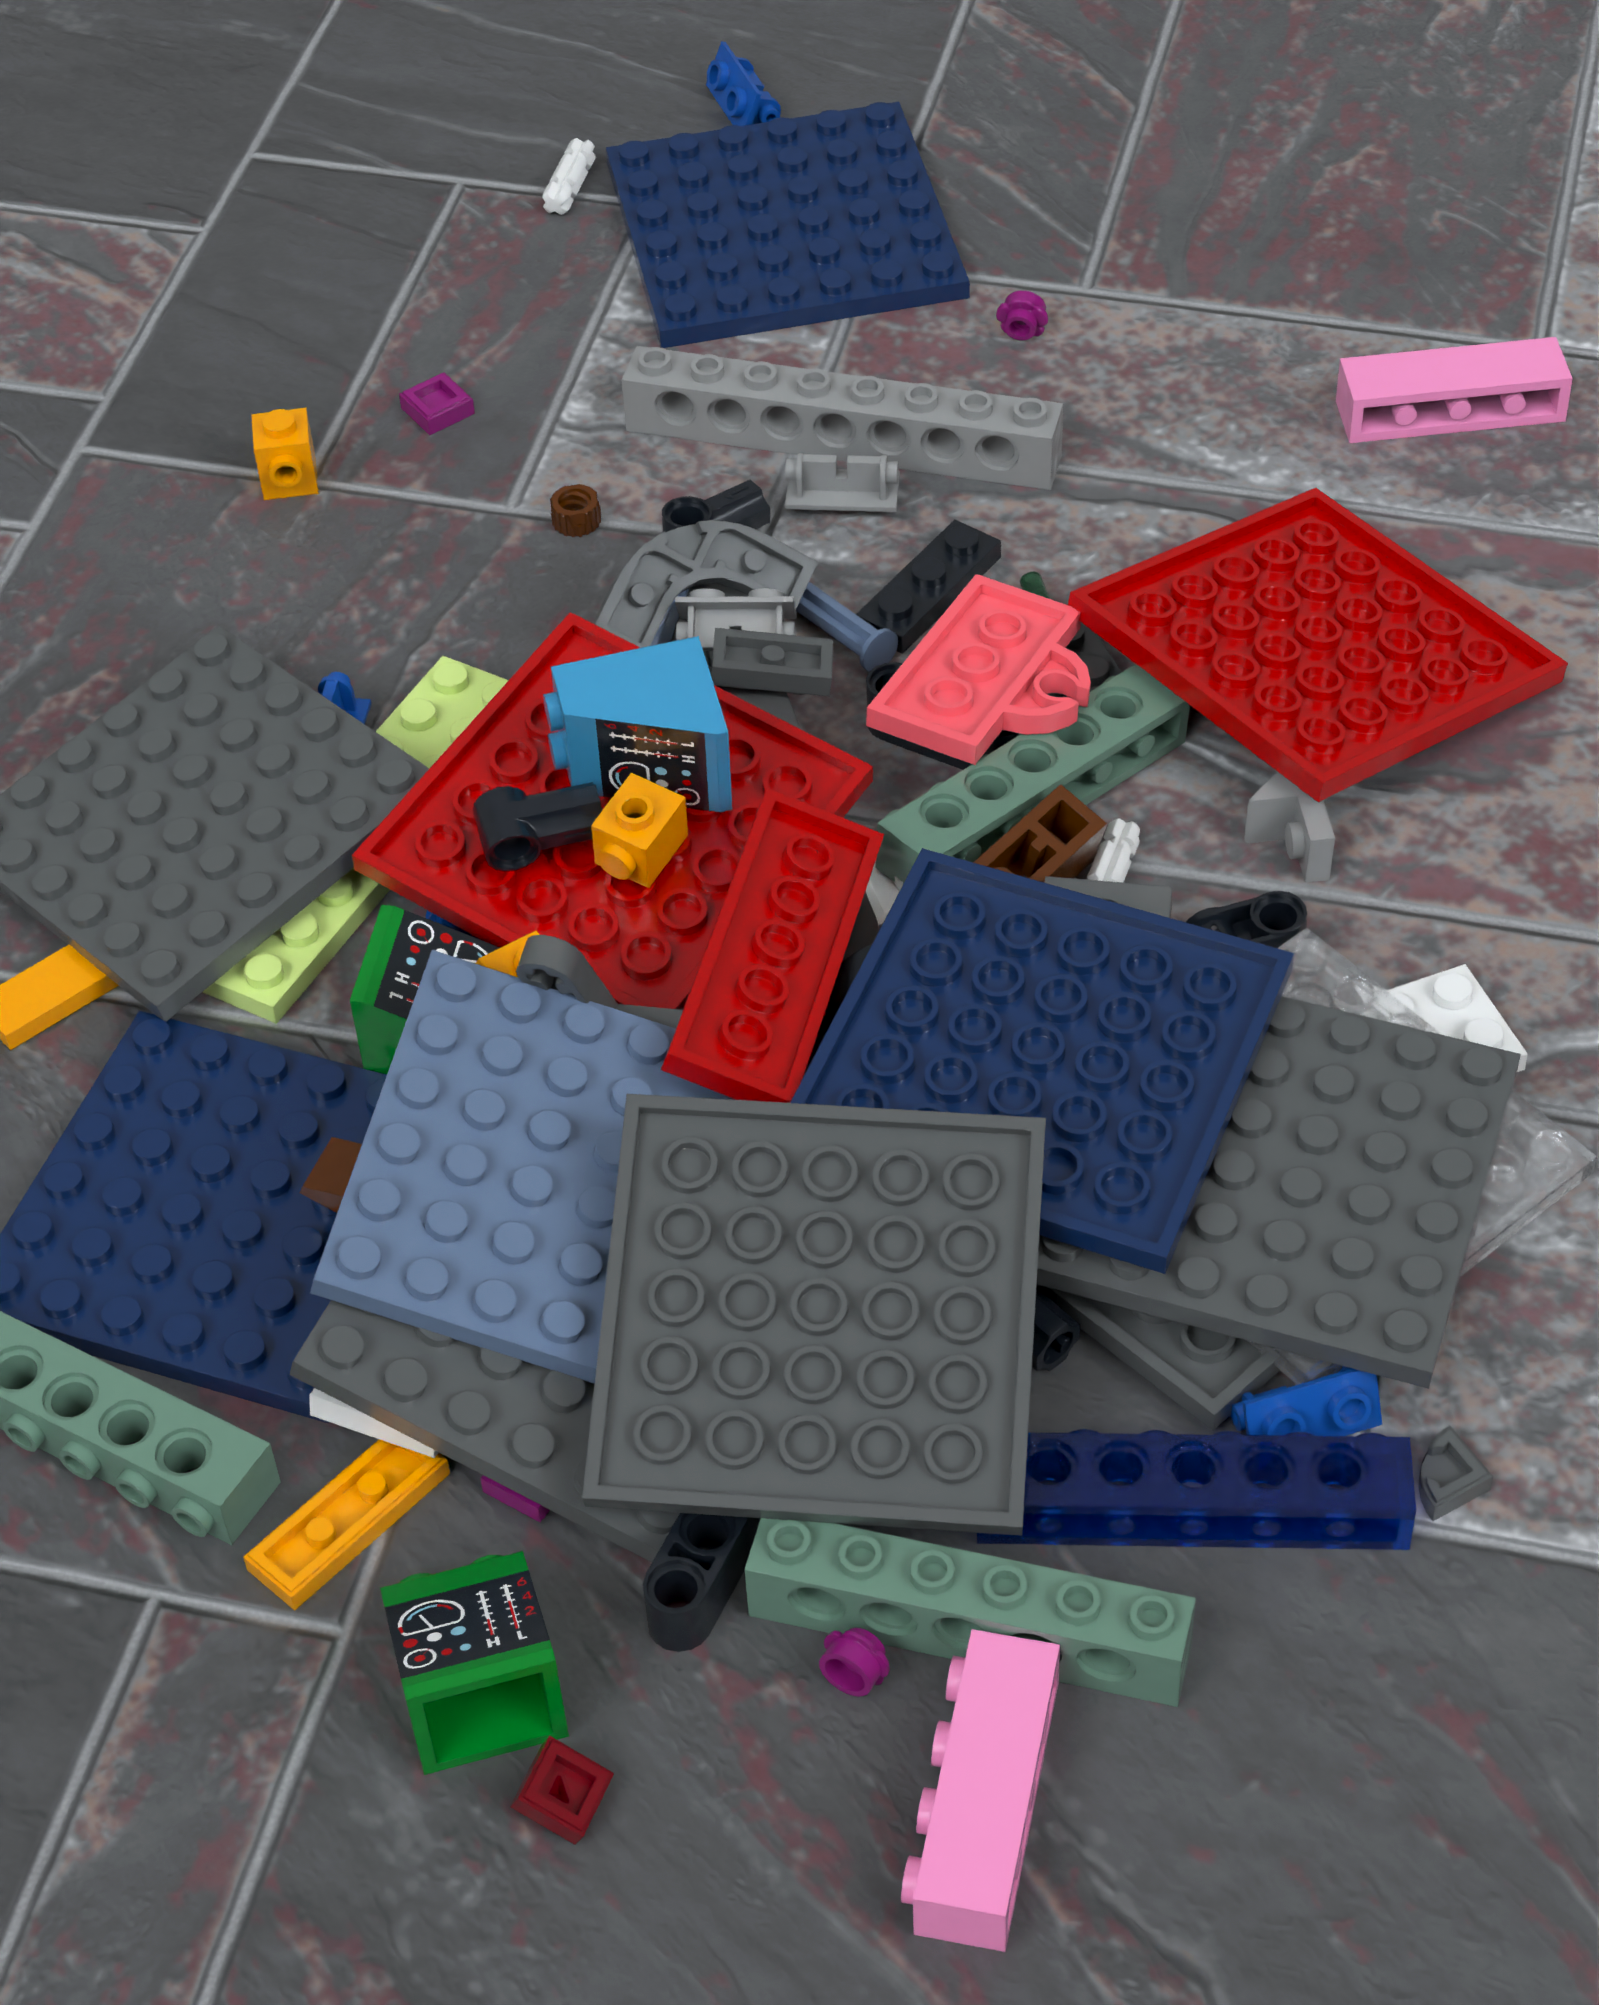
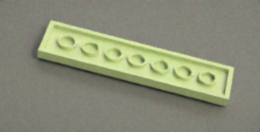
(293, 956)

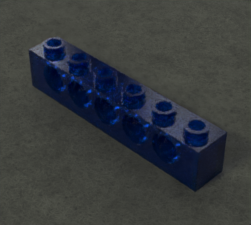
(1229, 1508)

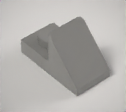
(1287, 813)

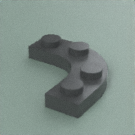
(697, 556)

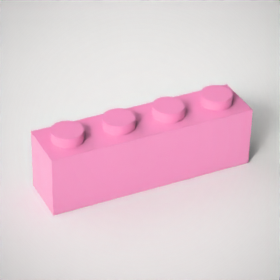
(1453, 389)
(984, 1791)

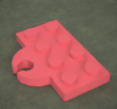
(986, 673)

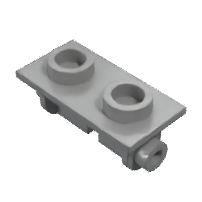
(865, 486)
(710, 609)

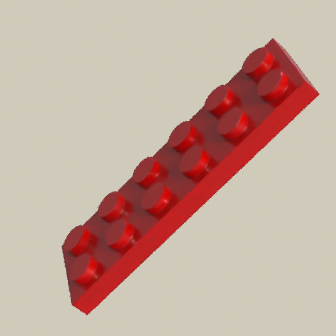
(774, 952)

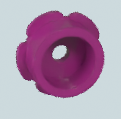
(1022, 315)
(854, 1661)

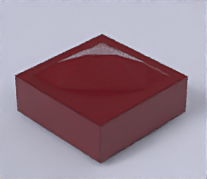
(562, 1790)

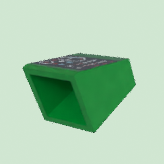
(393, 974)
(474, 1661)

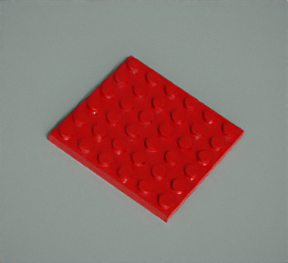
(1317, 642)
(633, 936)

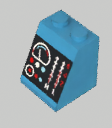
(643, 716)

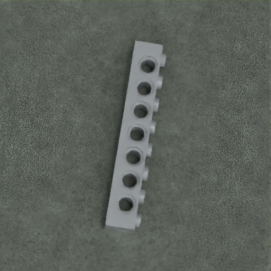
(843, 415)

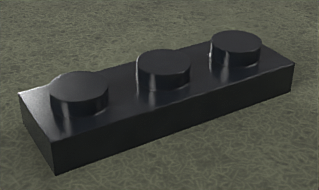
(931, 582)

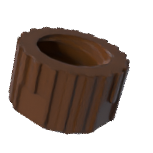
(575, 510)

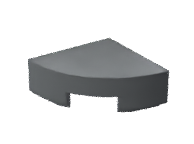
(1450, 1475)

